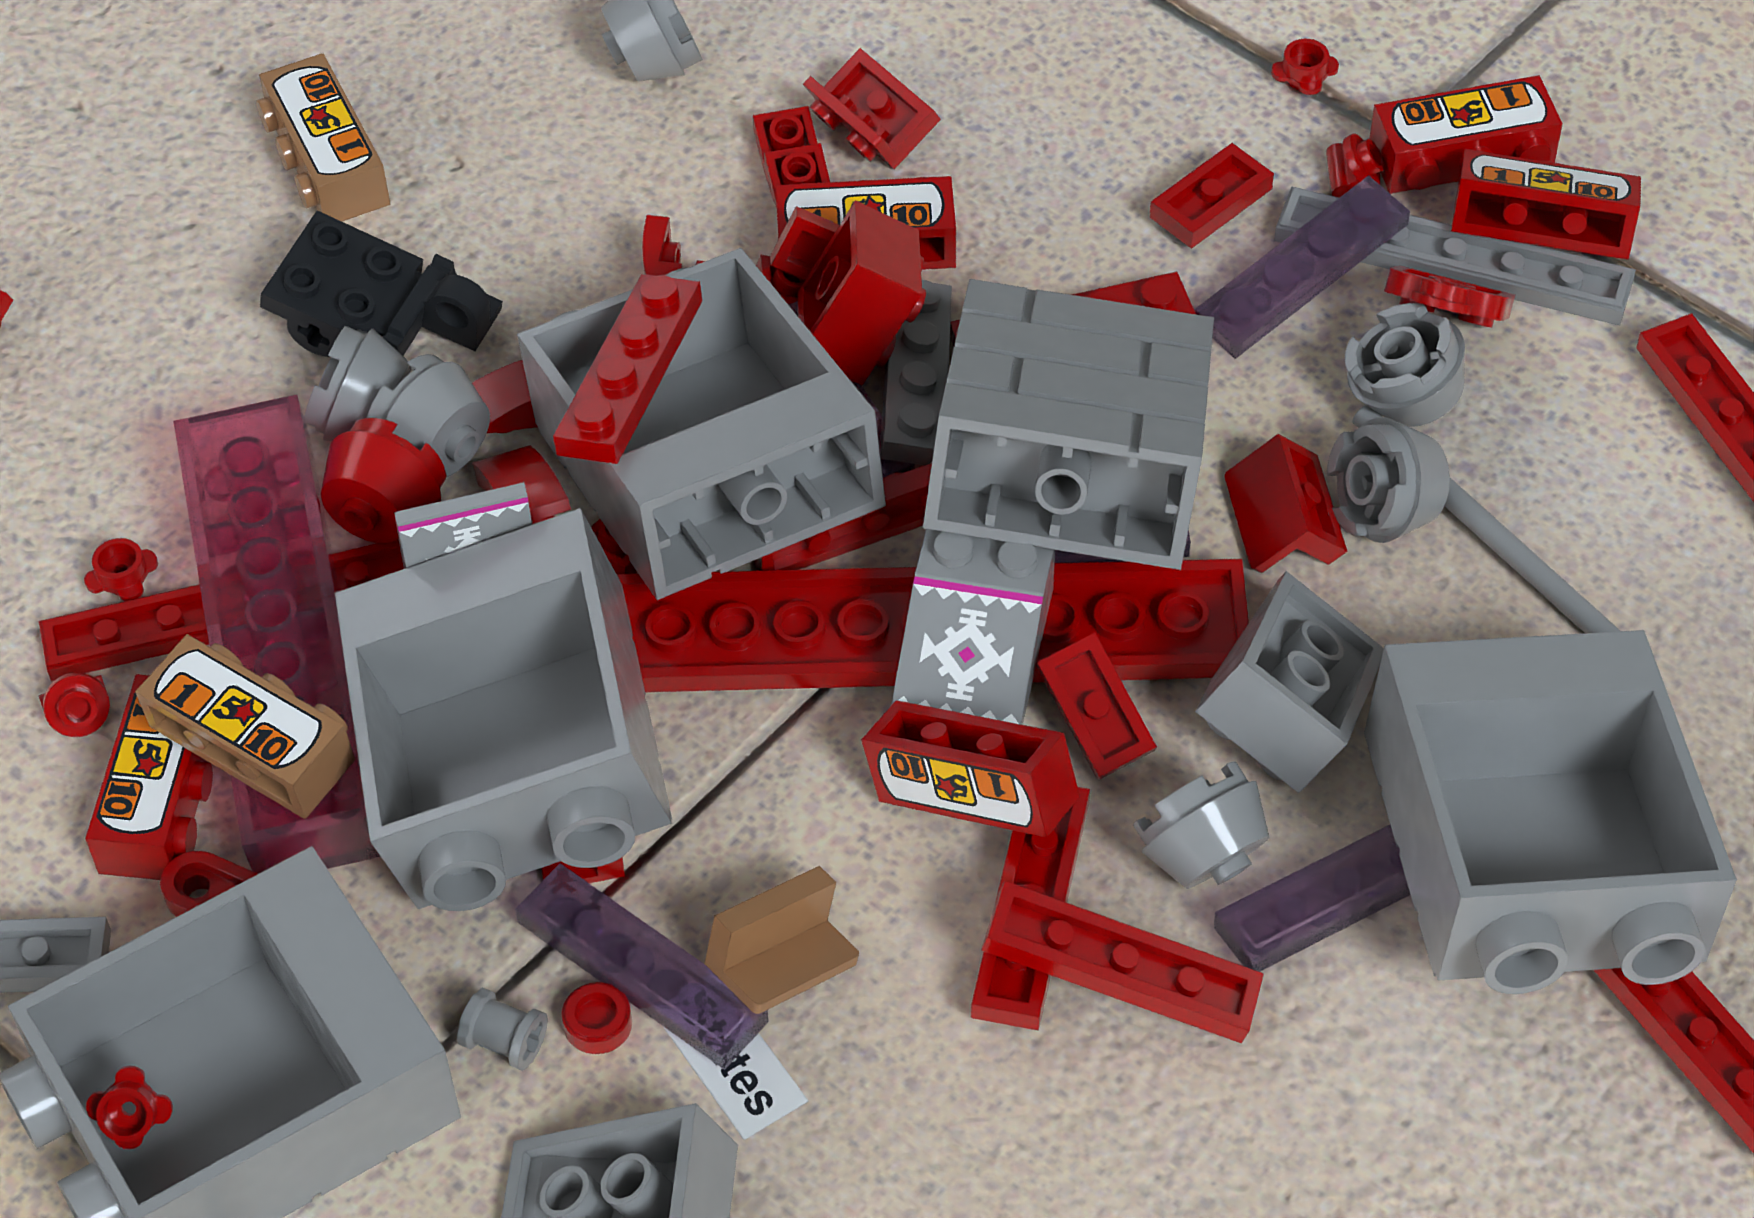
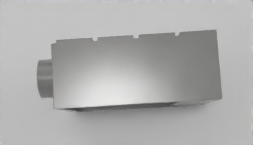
(1072, 424)
(741, 442)
(500, 714)
(1546, 809)
(265, 1030)

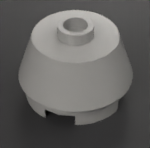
(649, 38)
(1408, 365)
(352, 380)
(437, 408)
(1388, 479)
(1206, 829)

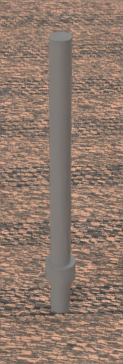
(1516, 553)

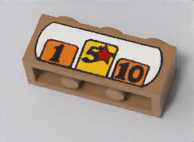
(322, 139)
(247, 724)

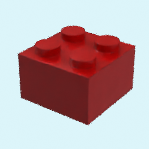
(863, 290)

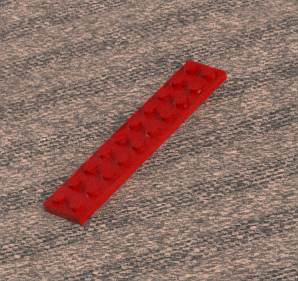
(851, 624)

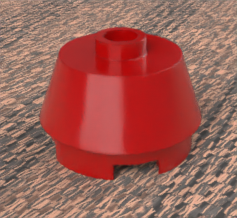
(377, 474)

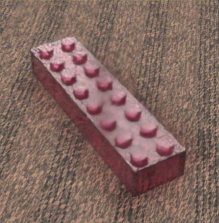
(273, 601)

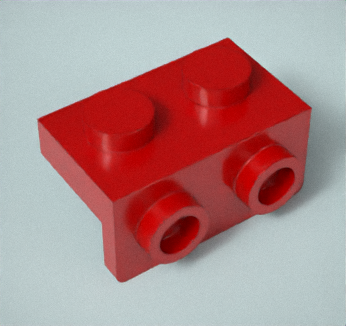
(874, 107)

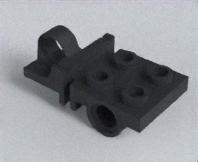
(361, 282)

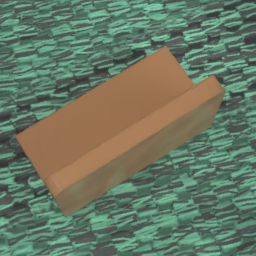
(779, 942)

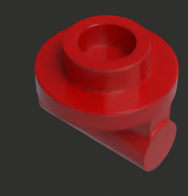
(1352, 163)
(76, 704)

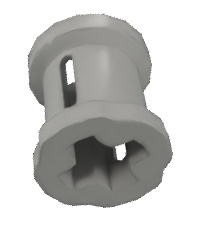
(502, 1029)

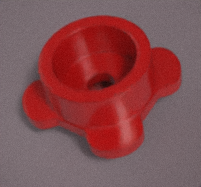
(1305, 66)
(119, 556)
(124, 1127)

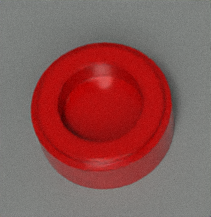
(596, 1018)

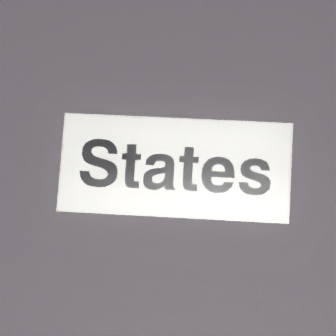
(751, 1089)

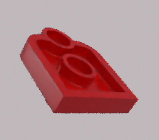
(1472, 302)

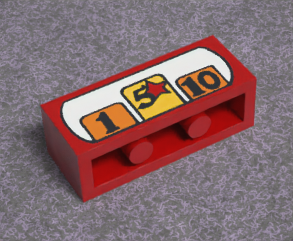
(1427, 134)
(918, 202)
(1547, 204)
(971, 768)
(146, 799)

